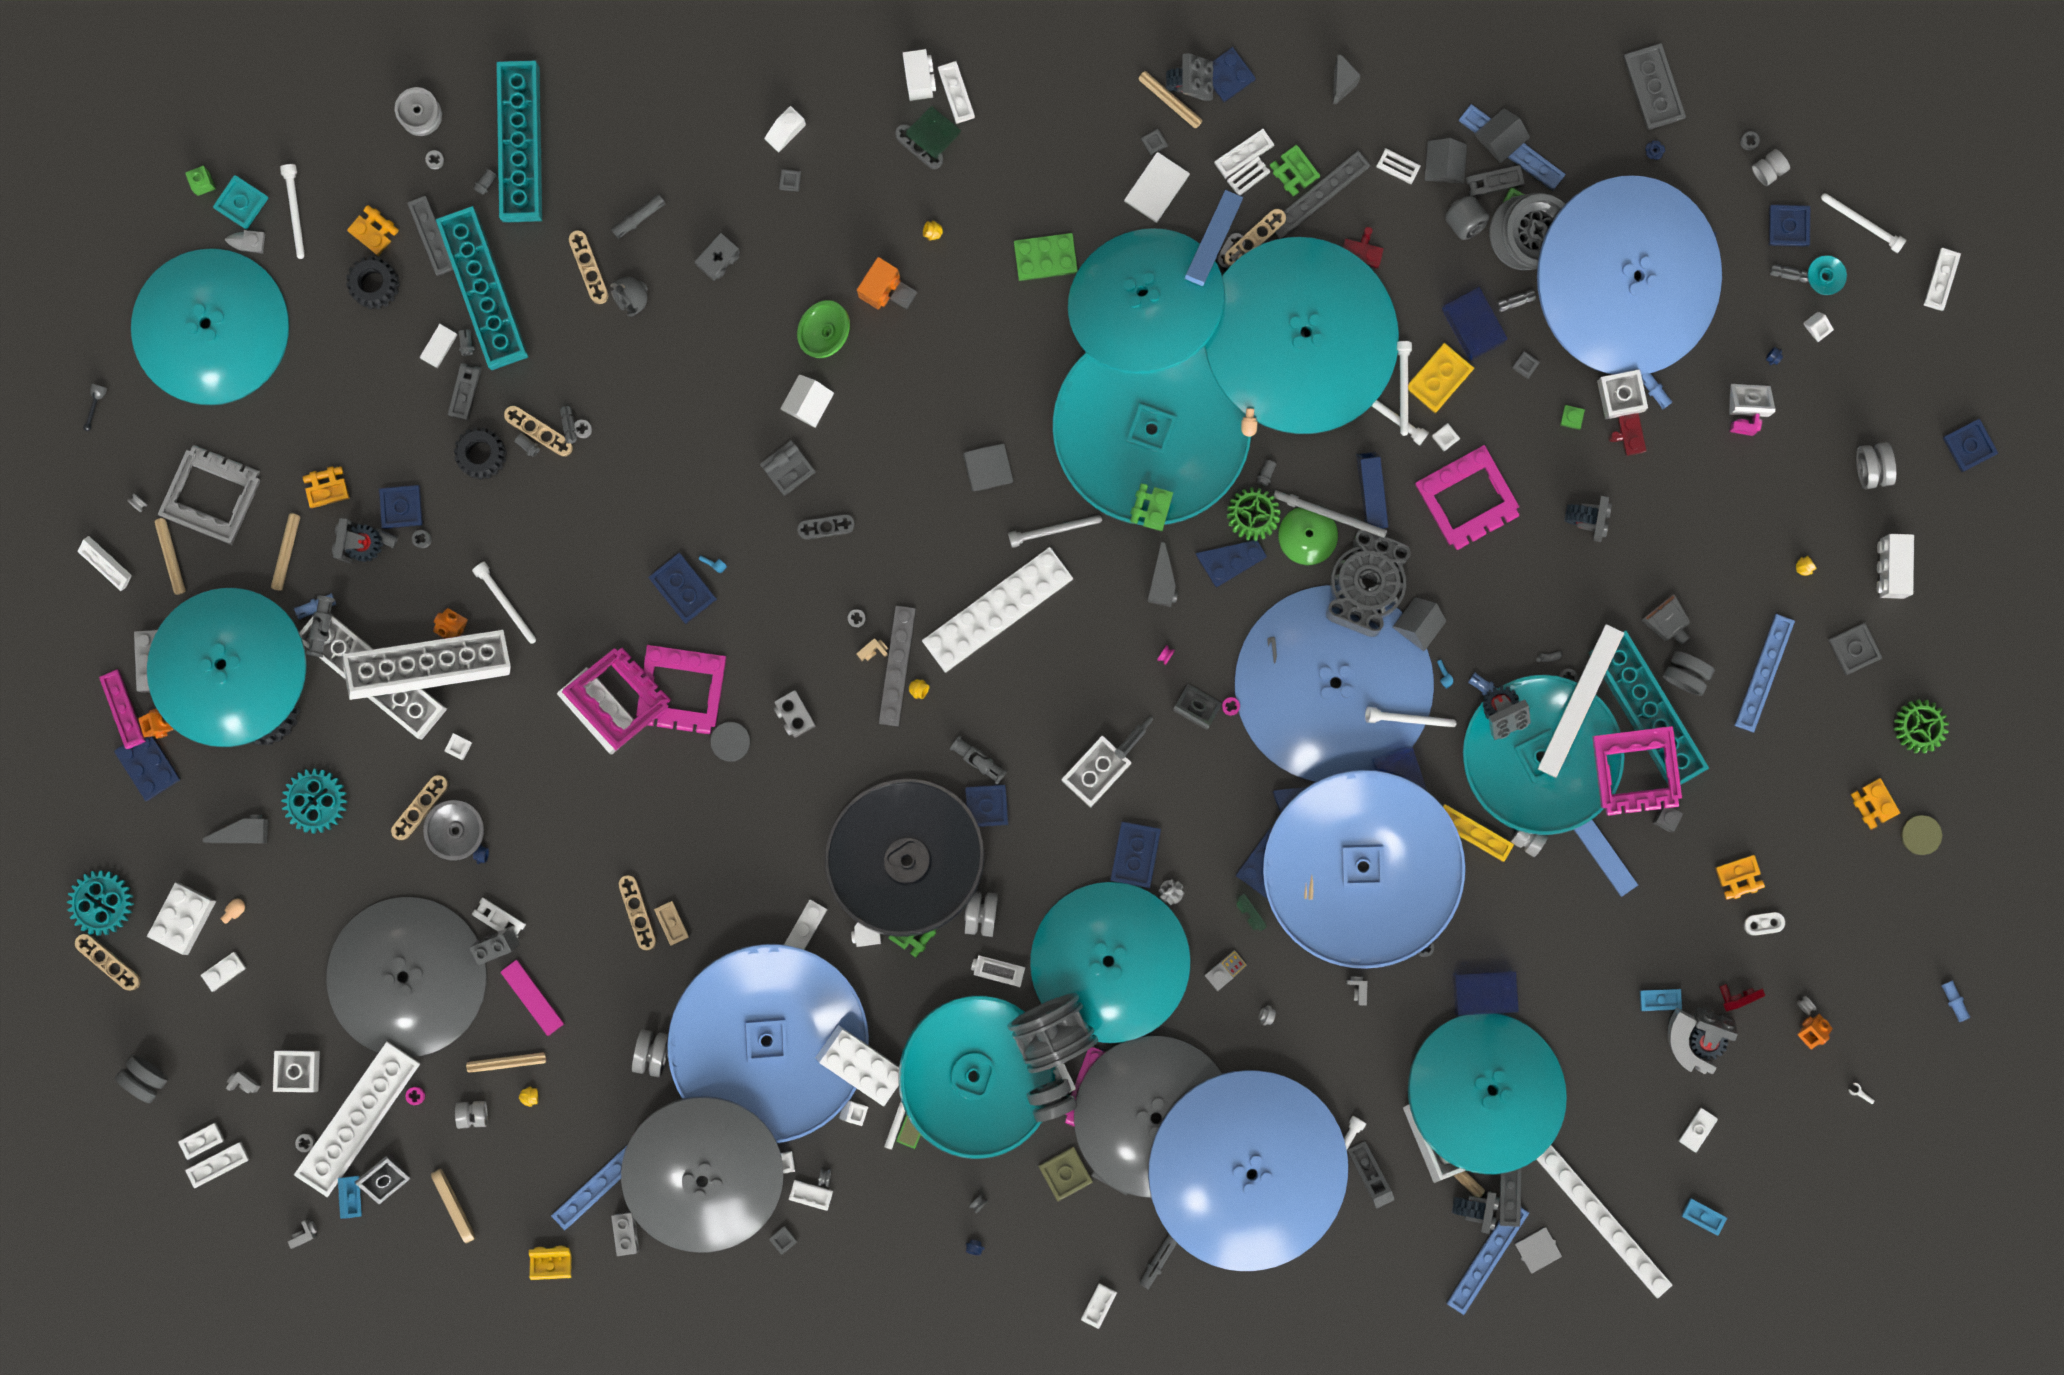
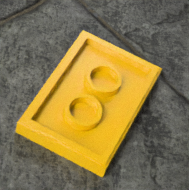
(1439, 377)

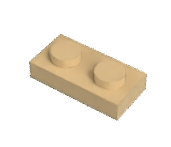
(671, 923)

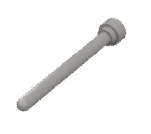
(1017, 537)

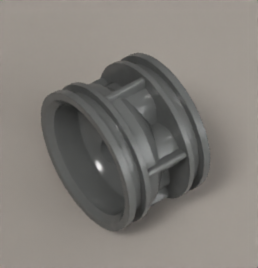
(1052, 1033)

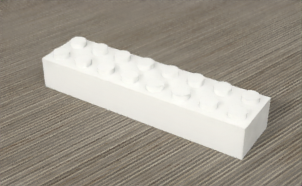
(426, 664)
(412, 709)

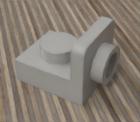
(1360, 994)
(246, 1083)
(300, 1238)

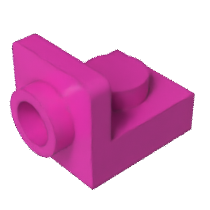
(1743, 427)

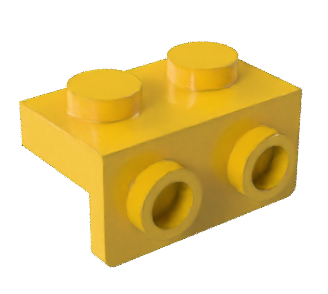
(550, 1263)

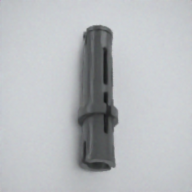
(631, 221)
(1147, 1281)

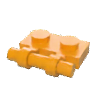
(370, 236)
(328, 492)
(1880, 800)
(1737, 871)

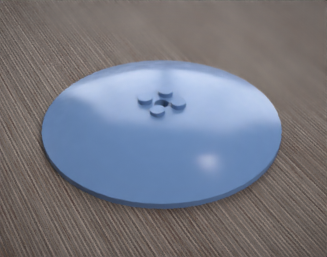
(1591, 266)
(1295, 710)
(1373, 913)
(755, 994)
(1238, 1126)

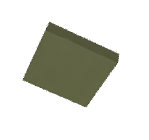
(1065, 1174)

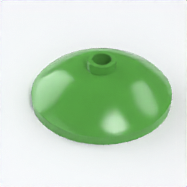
(817, 325)
(1306, 549)

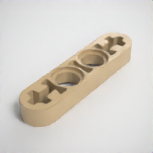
(1254, 237)
(588, 267)
(538, 431)
(418, 806)
(639, 912)
(109, 959)
(453, 1206)

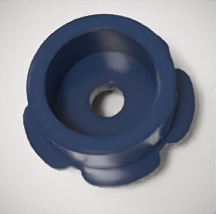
(1654, 145)
(1774, 356)
(481, 854)
(974, 1247)

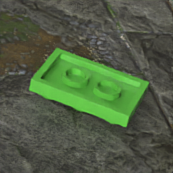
(1045, 256)

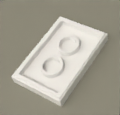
(1157, 187)

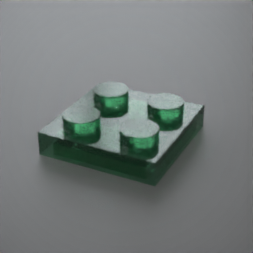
(933, 132)
(1254, 920)

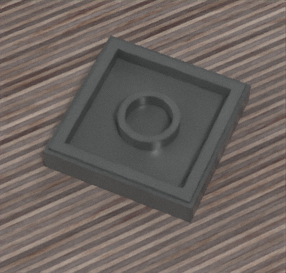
(1855, 649)

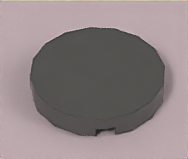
(730, 741)

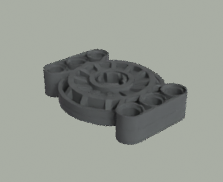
(1371, 563)

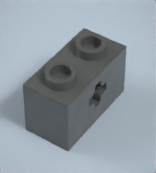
(722, 248)
(494, 946)

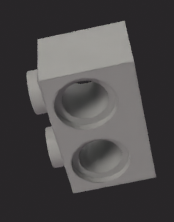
(798, 711)
(625, 1234)

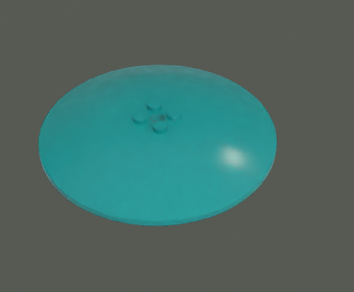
(1295, 379)
(1108, 452)

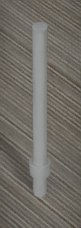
(1293, 500)

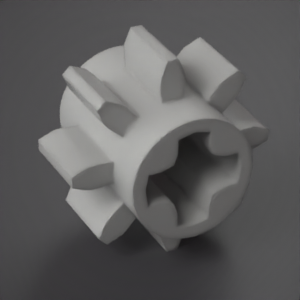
(1171, 891)

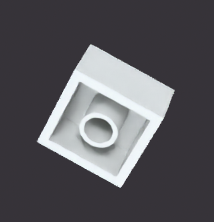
(918, 76)
(1622, 394)
(296, 1071)

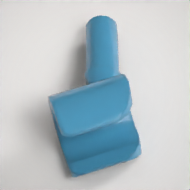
(719, 566)
(1447, 680)

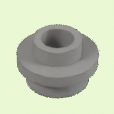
(1267, 1015)

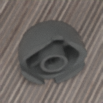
(630, 294)

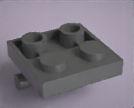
(787, 468)

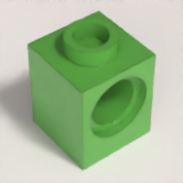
(200, 180)

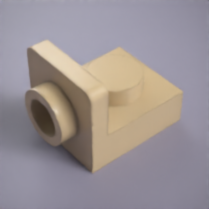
(869, 650)

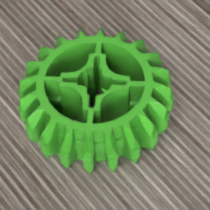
(1261, 515)
(1917, 718)

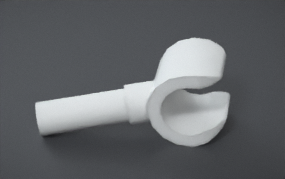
(1860, 1093)

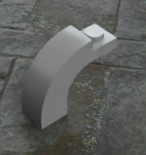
(1678, 1034)

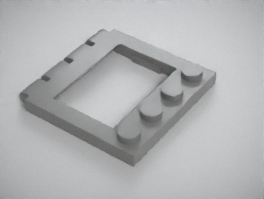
(201, 521)

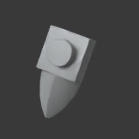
(247, 241)

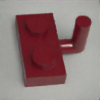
(1367, 253)
(1630, 434)
(1738, 1000)

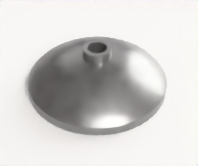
(440, 826)

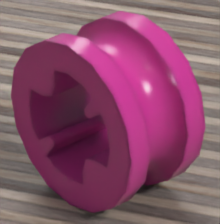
(1166, 655)
(1228, 700)
(411, 1100)

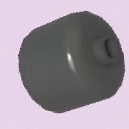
(1467, 217)

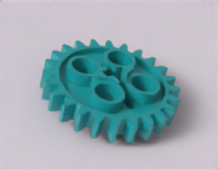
(326, 814)
(91, 918)

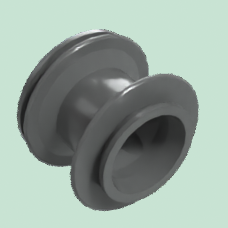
(1506, 228)

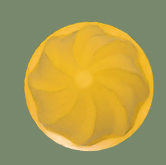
(932, 230)
(1805, 566)
(918, 689)
(529, 1096)

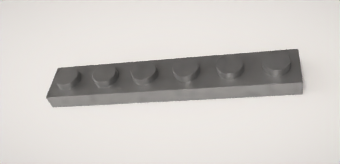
(897, 666)

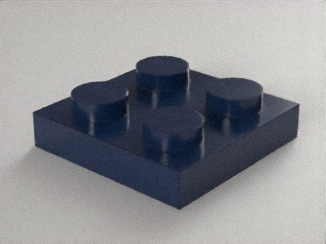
(1230, 75)
(1789, 225)
(1970, 445)
(400, 507)
(988, 805)

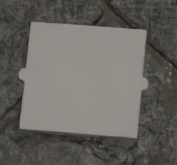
(1538, 1250)

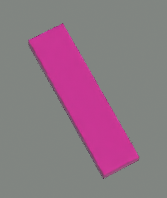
(122, 709)
(532, 997)

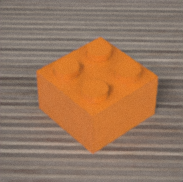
(879, 283)

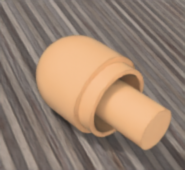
(1249, 423)
(233, 910)

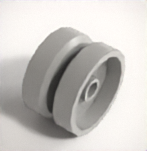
(410, 103)
(1876, 465)
(981, 913)
(650, 1053)

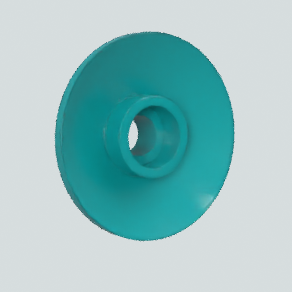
(1833, 269)

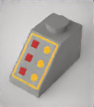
(1225, 970)

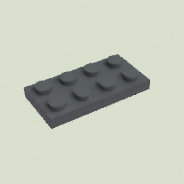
(1654, 86)

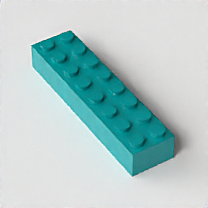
(519, 141)
(482, 288)
(1649, 708)

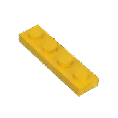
(1479, 835)

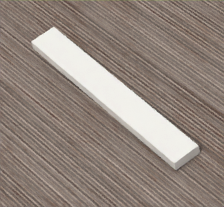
(1580, 700)

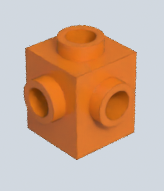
(449, 624)
(154, 725)
(1815, 1031)

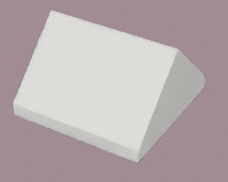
(1751, 399)
(807, 400)

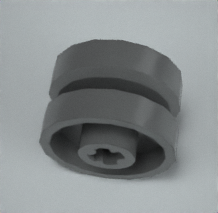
(1688, 673)
(141, 1078)
(1051, 1100)

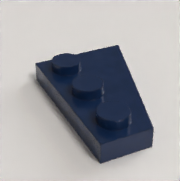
(1230, 561)

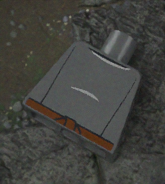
(1668, 620)

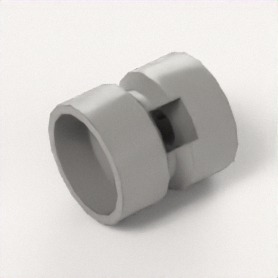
(1771, 167)
(1532, 842)
(464, 1113)

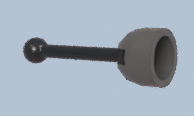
(96, 392)

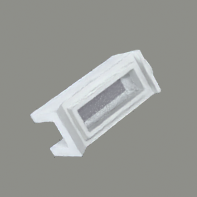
(998, 970)

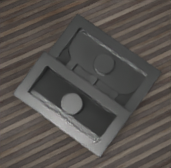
(988, 467)

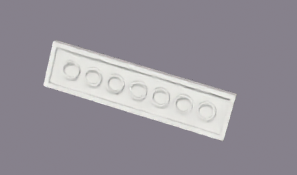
(997, 609)
(357, 1119)

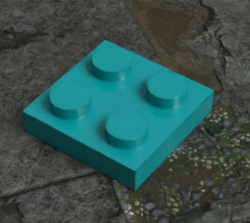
(240, 202)

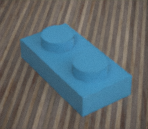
(1660, 999)
(349, 1197)
(1704, 1217)

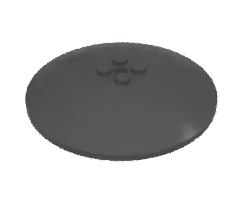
(442, 985)
(1122, 1095)
(707, 1140)

